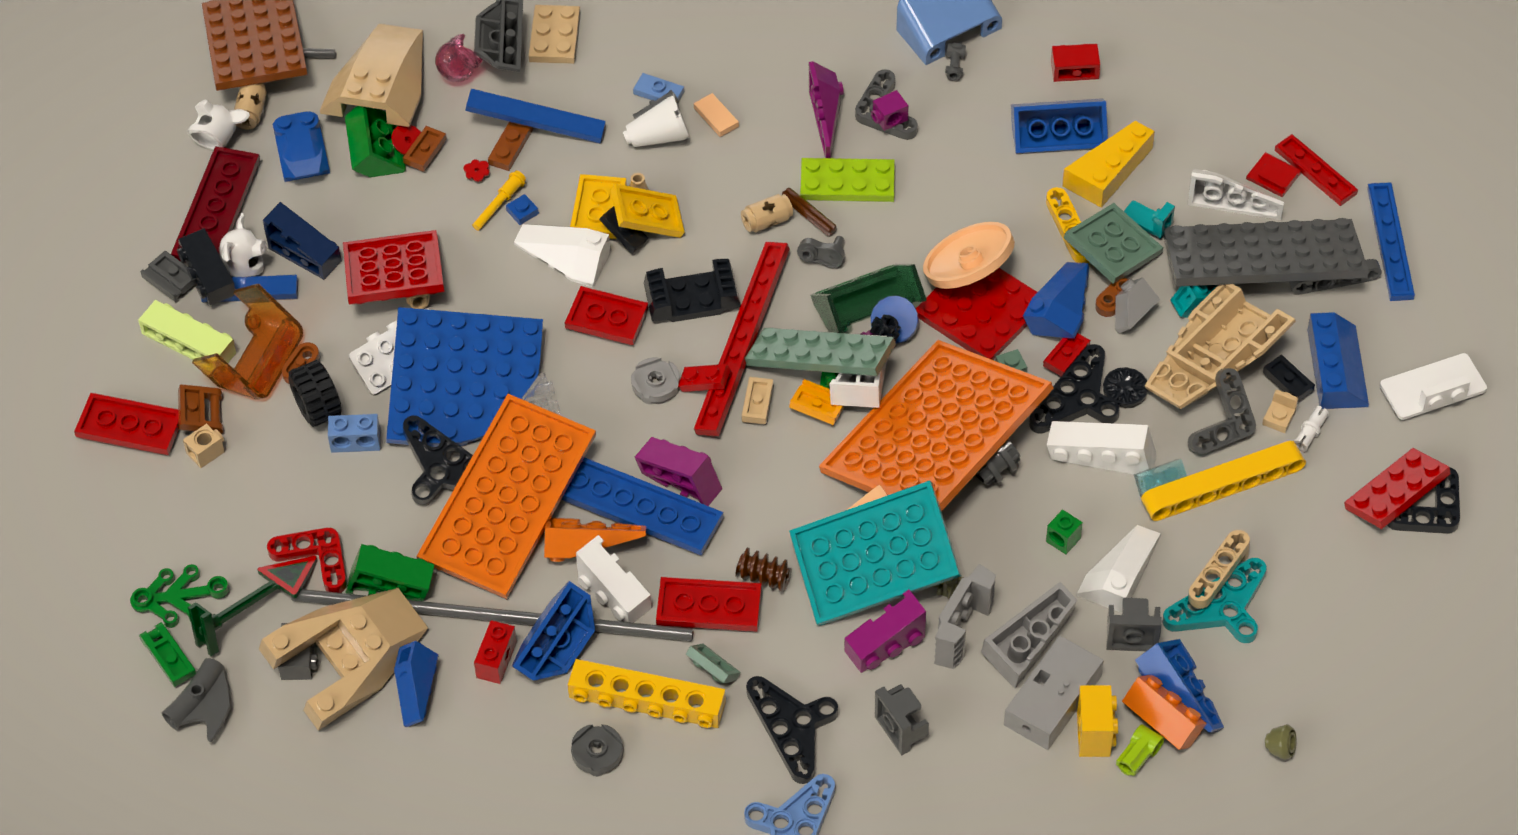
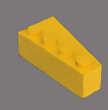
(1109, 164)

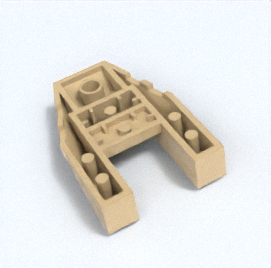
(359, 642)

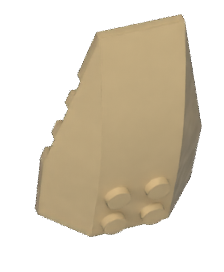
(381, 75)
(1219, 335)

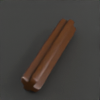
(810, 212)

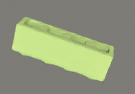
(184, 333)

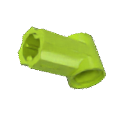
(1142, 745)

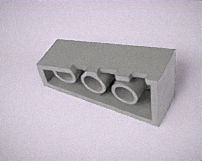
(1025, 636)

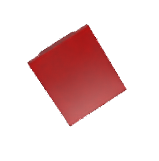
(1273, 174)

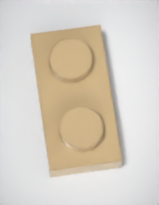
(757, 400)

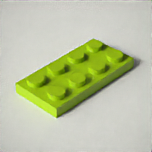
(847, 179)

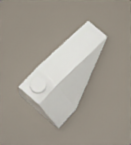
(1225, 194)

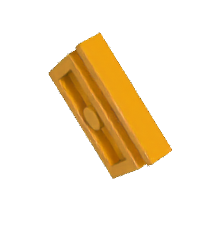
(815, 402)

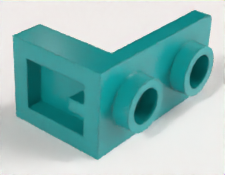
(1151, 220)
(1189, 297)

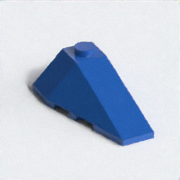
(1059, 303)
(1175, 668)

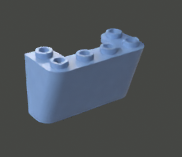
(932, 22)

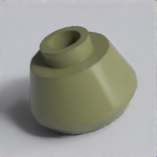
(1281, 741)

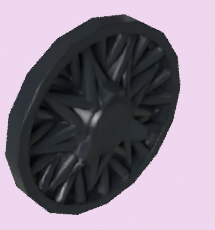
(1125, 386)

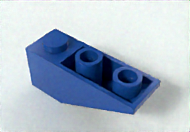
(414, 678)

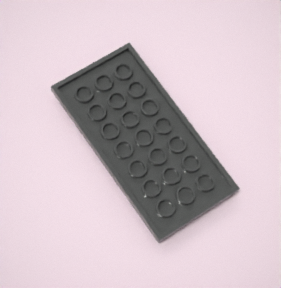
(1264, 252)

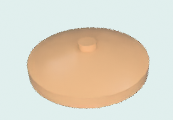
(968, 255)

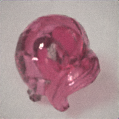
(456, 61)

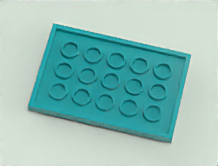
(874, 553)

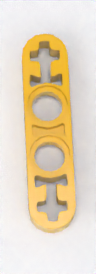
(1064, 225)

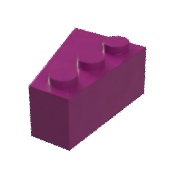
(681, 468)
(888, 634)

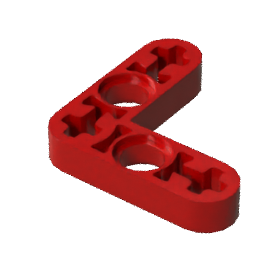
(323, 549)

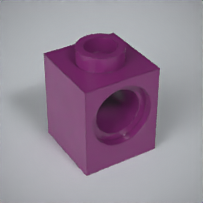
(890, 110)

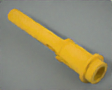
(515, 180)

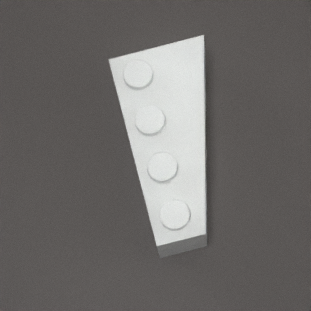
(1103, 445)

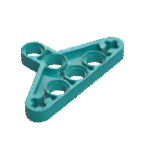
(1232, 597)

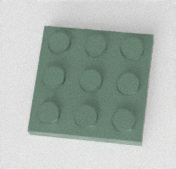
(1113, 243)

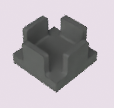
(1134, 628)
(894, 715)

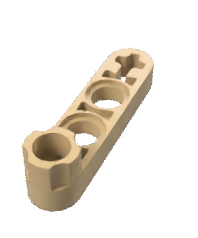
(1236, 539)

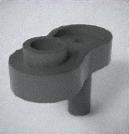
(824, 253)

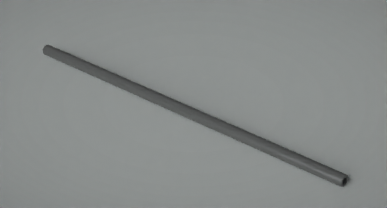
(507, 616)

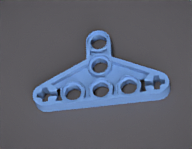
(795, 809)

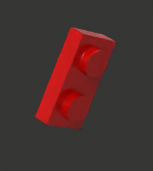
(1065, 353)
(704, 377)

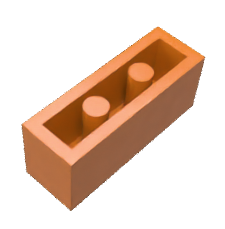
(1164, 711)

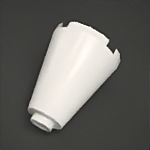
(657, 125)

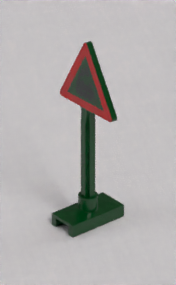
(287, 576)

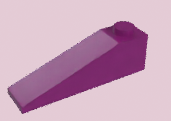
(825, 100)

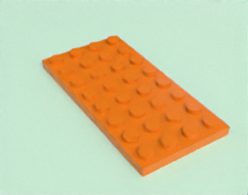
(506, 495)

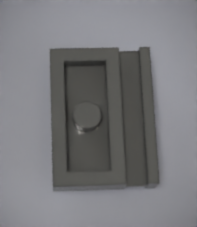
(168, 275)

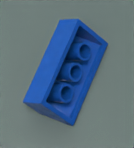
(1059, 125)
(1336, 362)

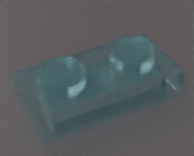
(1159, 475)

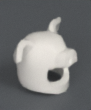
(215, 124)
(238, 248)

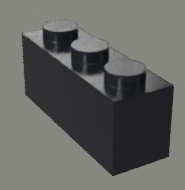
(205, 267)

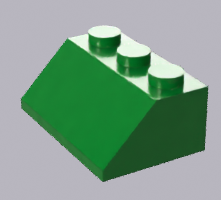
(372, 143)

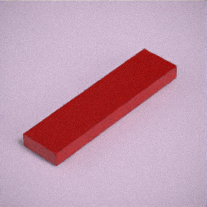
(1316, 170)

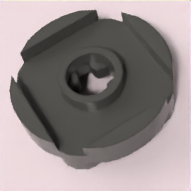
(600, 762)

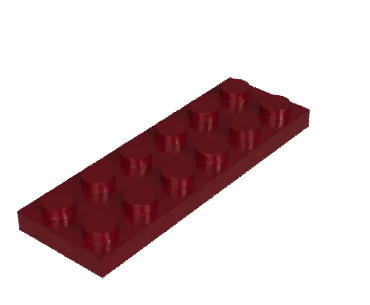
(220, 195)

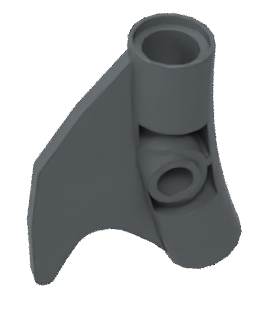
(202, 700)

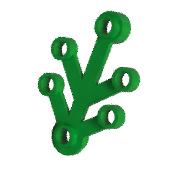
(175, 594)

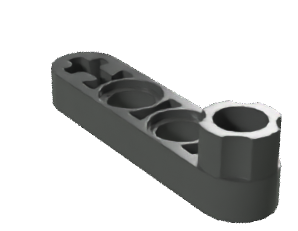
(1304, 287)

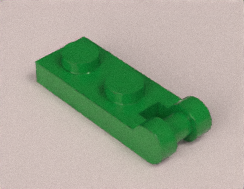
(168, 654)

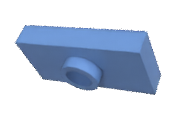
(654, 88)

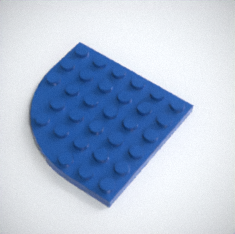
(459, 370)

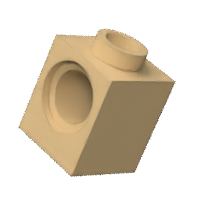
(196, 447)

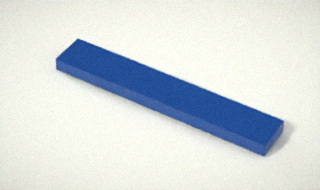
(535, 115)
(1390, 241)

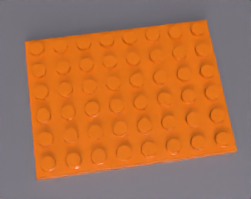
(937, 424)

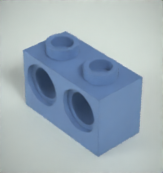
(354, 433)

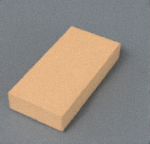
(716, 115)

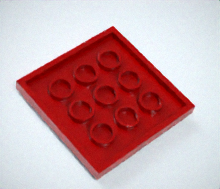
(393, 267)
(979, 315)

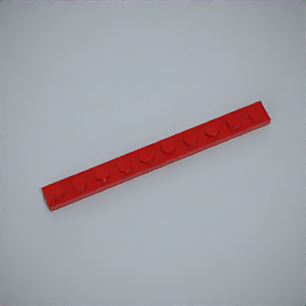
(743, 336)

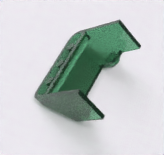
(857, 297)

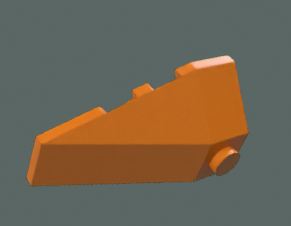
(568, 536)

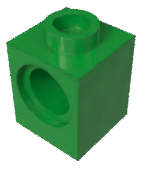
(1064, 531)

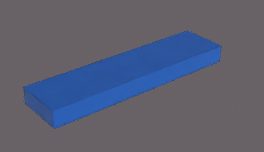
(277, 286)

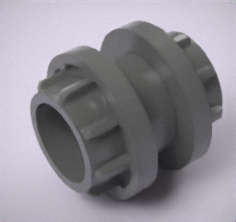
(1003, 458)

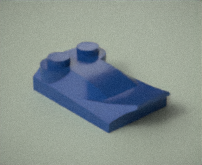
(300, 146)

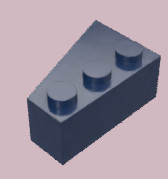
(300, 242)

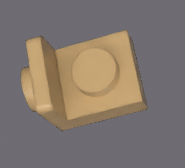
(1281, 411)

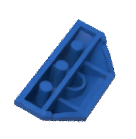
(557, 635)

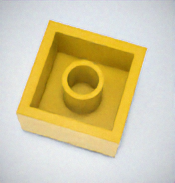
(1096, 720)

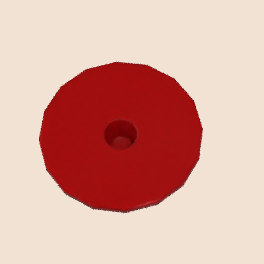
(404, 137)

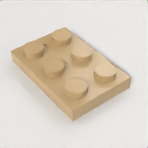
(554, 34)

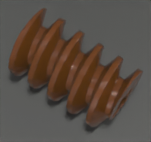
(763, 570)

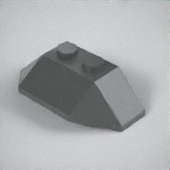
(500, 34)

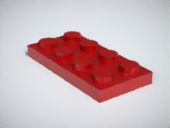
(128, 423)
(1397, 488)
(708, 604)

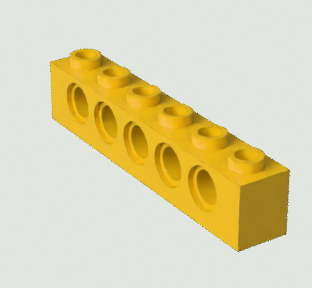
(637, 684)

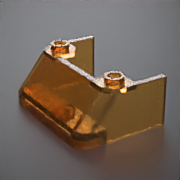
(273, 342)

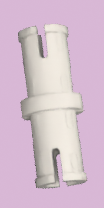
(1311, 428)

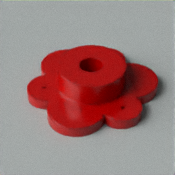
(476, 170)

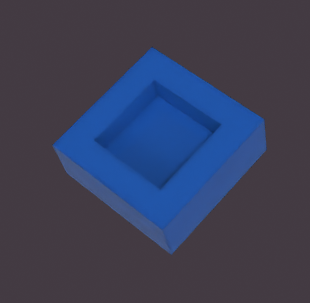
(522, 209)

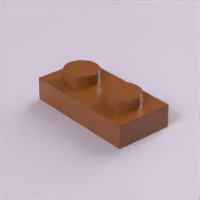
(424, 148)

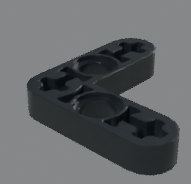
(1440, 511)

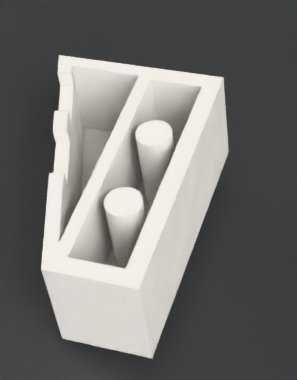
(610, 583)

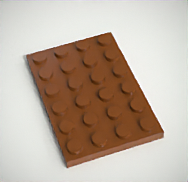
(253, 41)

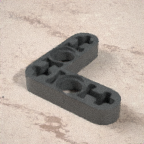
(865, 101)
(1232, 423)

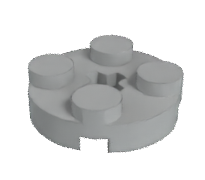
(655, 392)

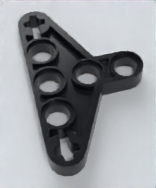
(1070, 402)
(434, 458)
(786, 714)

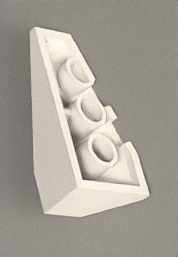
(571, 250)
(1120, 569)

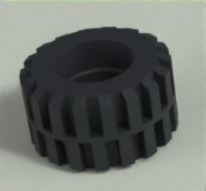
(314, 393)

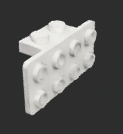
(375, 359)
(1433, 386)

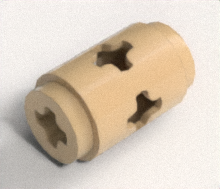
(251, 99)
(766, 213)

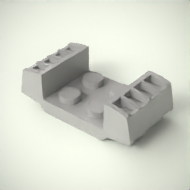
(973, 593)

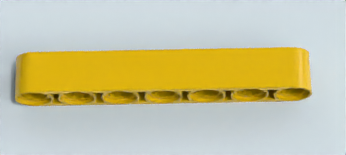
(1223, 480)

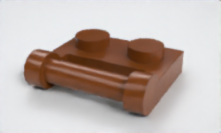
(192, 407)

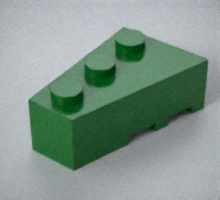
(384, 570)

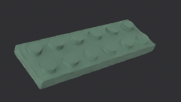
(820, 351)

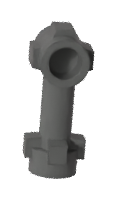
(955, 52)

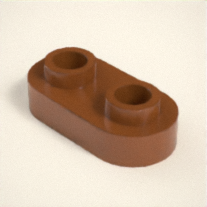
(1109, 294)
(298, 358)

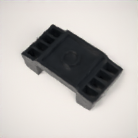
(692, 294)

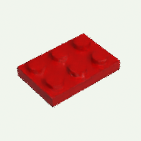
(606, 315)

